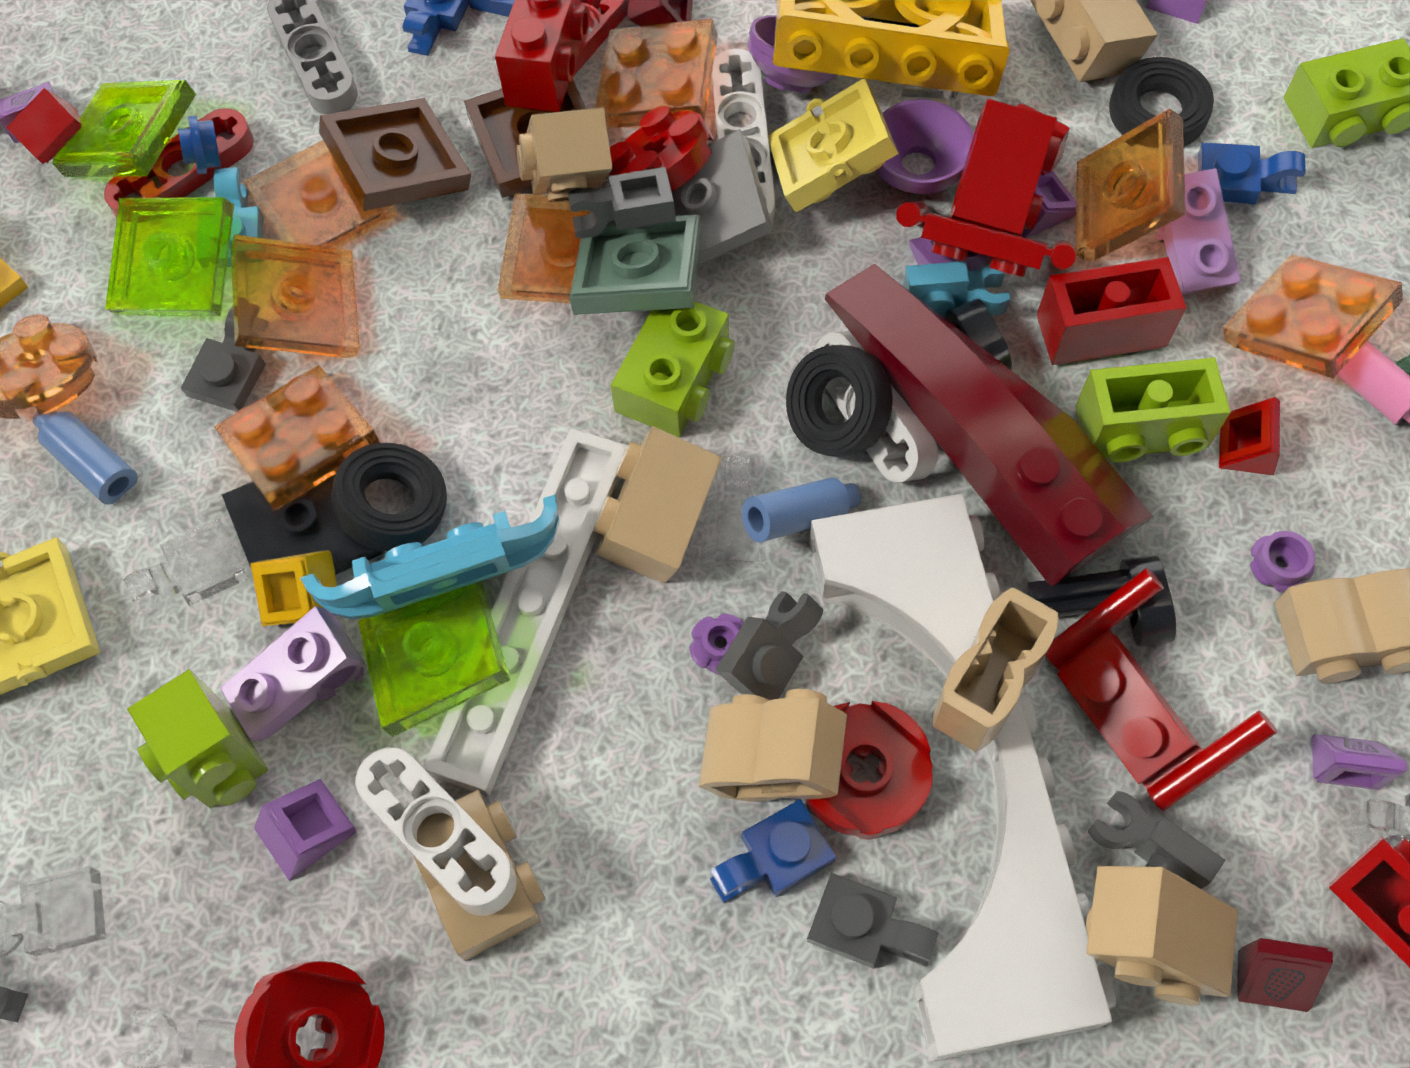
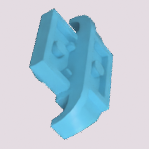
(422, 572)

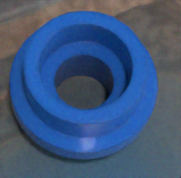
(199, 144)

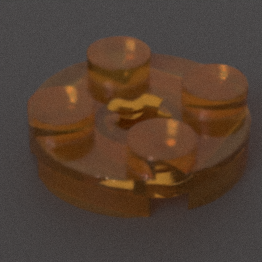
(43, 366)

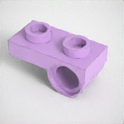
(1201, 240)
(292, 673)

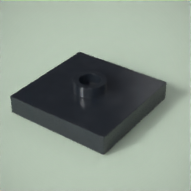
(293, 529)

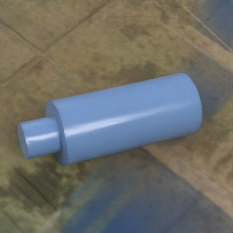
(85, 455)
(794, 508)

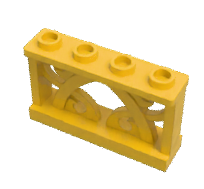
(954, 49)

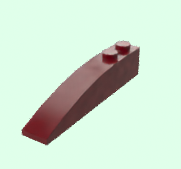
(997, 429)

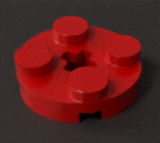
(665, 141)
(904, 770)
(285, 1001)

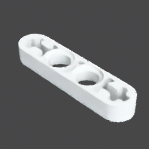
(748, 101)

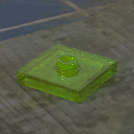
(125, 128)
(170, 256)
(432, 656)

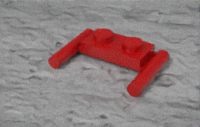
(1008, 251)
(1133, 711)

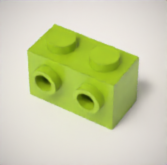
(1352, 94)
(671, 365)
(1153, 408)
(196, 742)

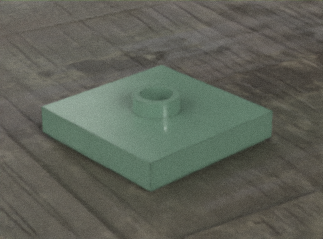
(638, 268)

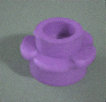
(1293, 550)
(705, 634)

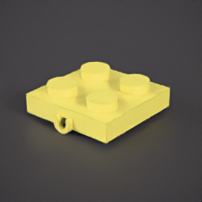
(831, 149)
(41, 615)

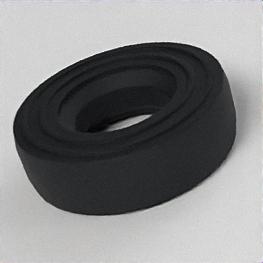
(1164, 75)
(871, 408)
(395, 463)

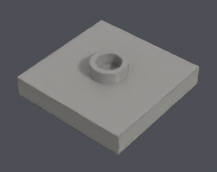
(725, 198)

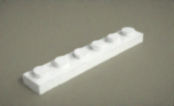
(528, 616)

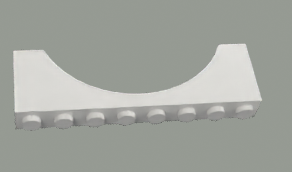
(1024, 956)

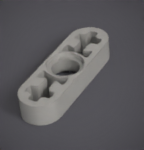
(309, 70)

